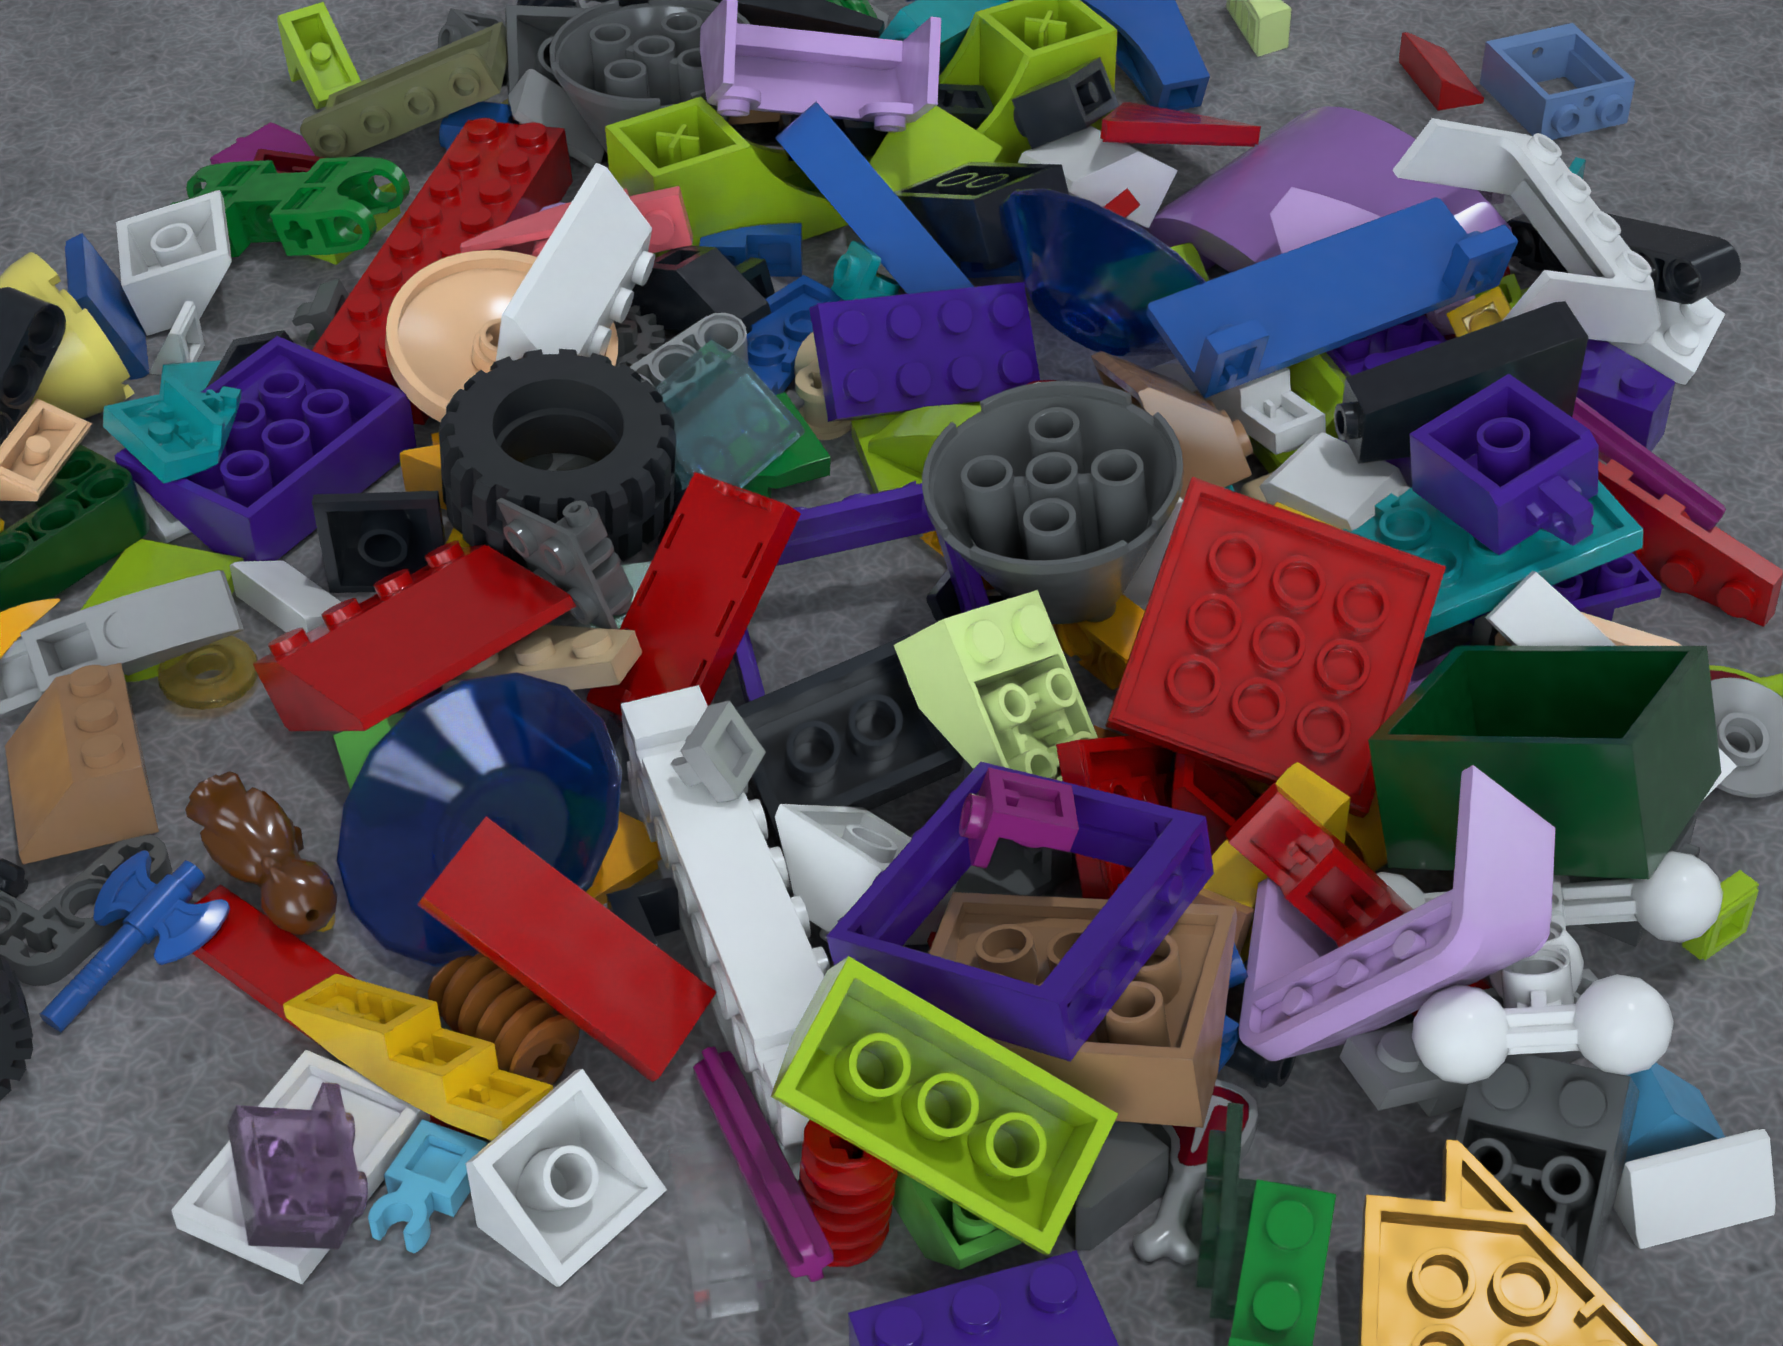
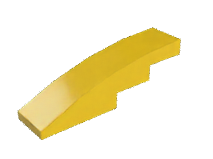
(406, 1051)

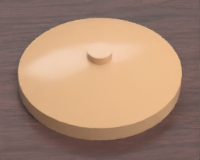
(449, 324)

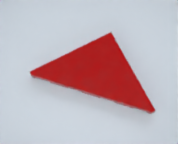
(1158, 125)
(1119, 767)

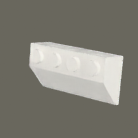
(581, 275)

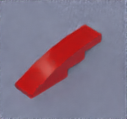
(1316, 869)

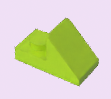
(316, 52)

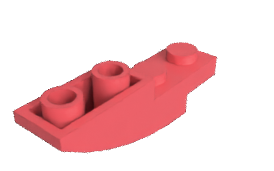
(528, 235)

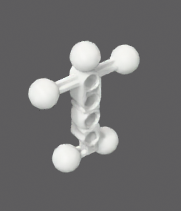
(1617, 1020)

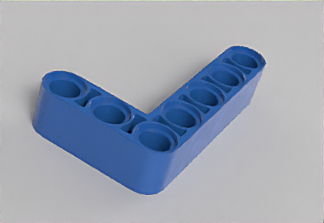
(869, 204)

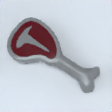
(1187, 1173)

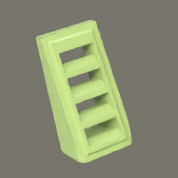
(1262, 23)

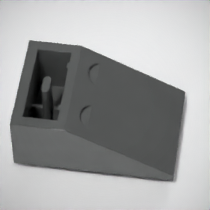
(1554, 1143)

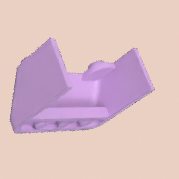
(793, 68)
(1315, 996)

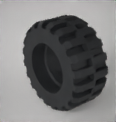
(550, 408)

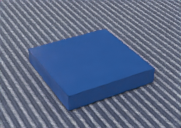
(101, 293)

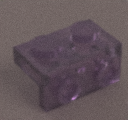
(298, 1172)

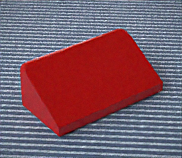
(1437, 74)

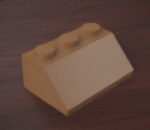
(79, 767)

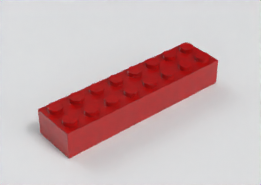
(482, 182)

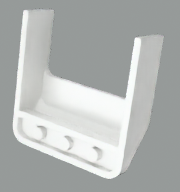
(1605, 280)

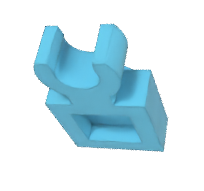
(422, 1179)

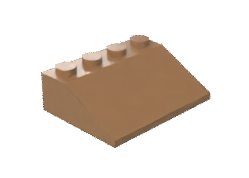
(1162, 1037)

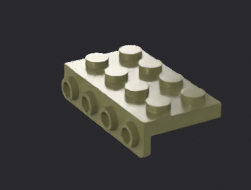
(409, 95)

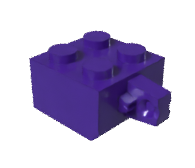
(1508, 467)

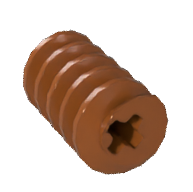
(495, 1007)

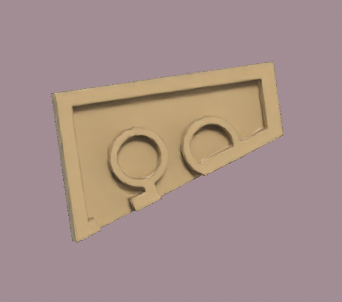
(564, 656)

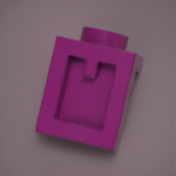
(1017, 809)

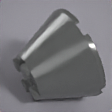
(631, 59)
(1055, 493)

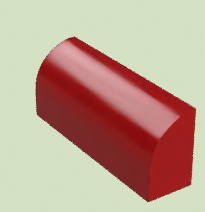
(568, 949)

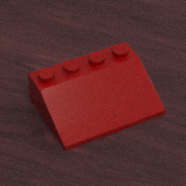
(405, 638)

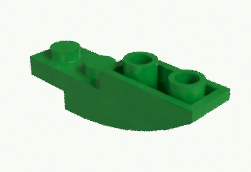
(1283, 1266)

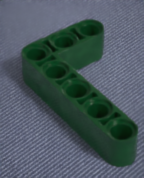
(80, 524)

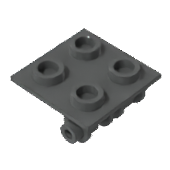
(574, 558)

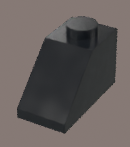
(1064, 104)

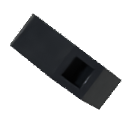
(694, 284)

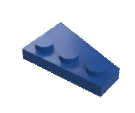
(779, 335)

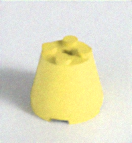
(85, 367)

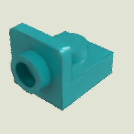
(857, 275)

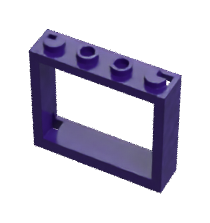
(858, 523)
(1169, 870)

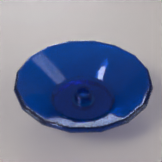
(1092, 270)
(479, 749)

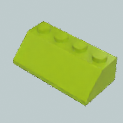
(942, 1103)

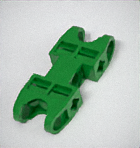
(302, 210)

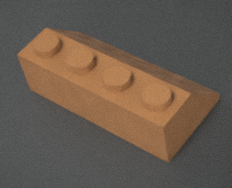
(1208, 439)

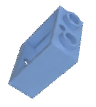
(1513, 72)

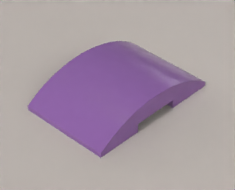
(1320, 152)

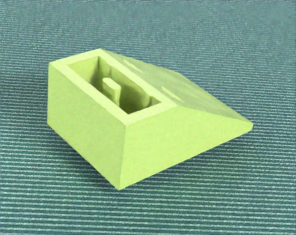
(998, 685)

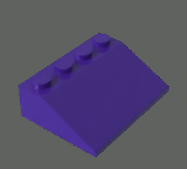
(296, 434)

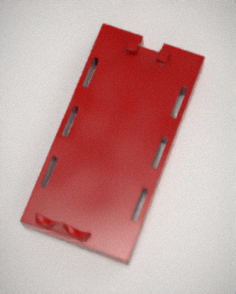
(701, 590)

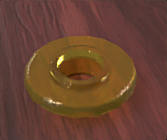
(228, 655)

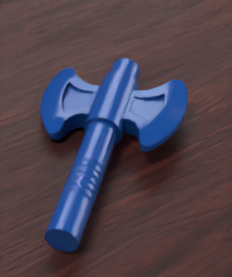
(148, 913)

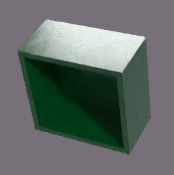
(1586, 736)

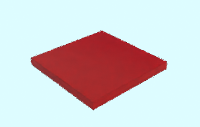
(1274, 642)

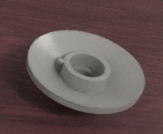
(1753, 722)

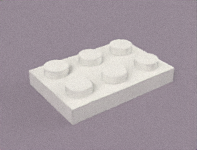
(382, 1127)

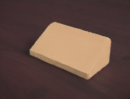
(38, 450)

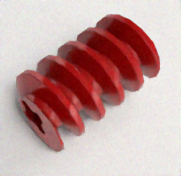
(847, 1194)

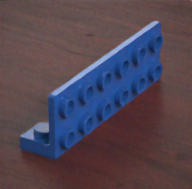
(1328, 294)

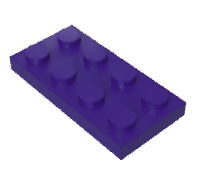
(922, 349)

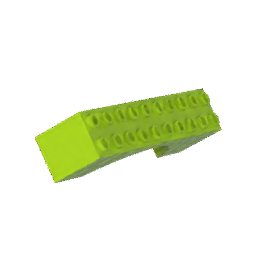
(745, 184)

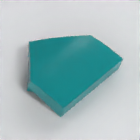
(175, 431)

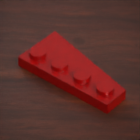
(1693, 559)

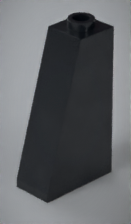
(1398, 397)

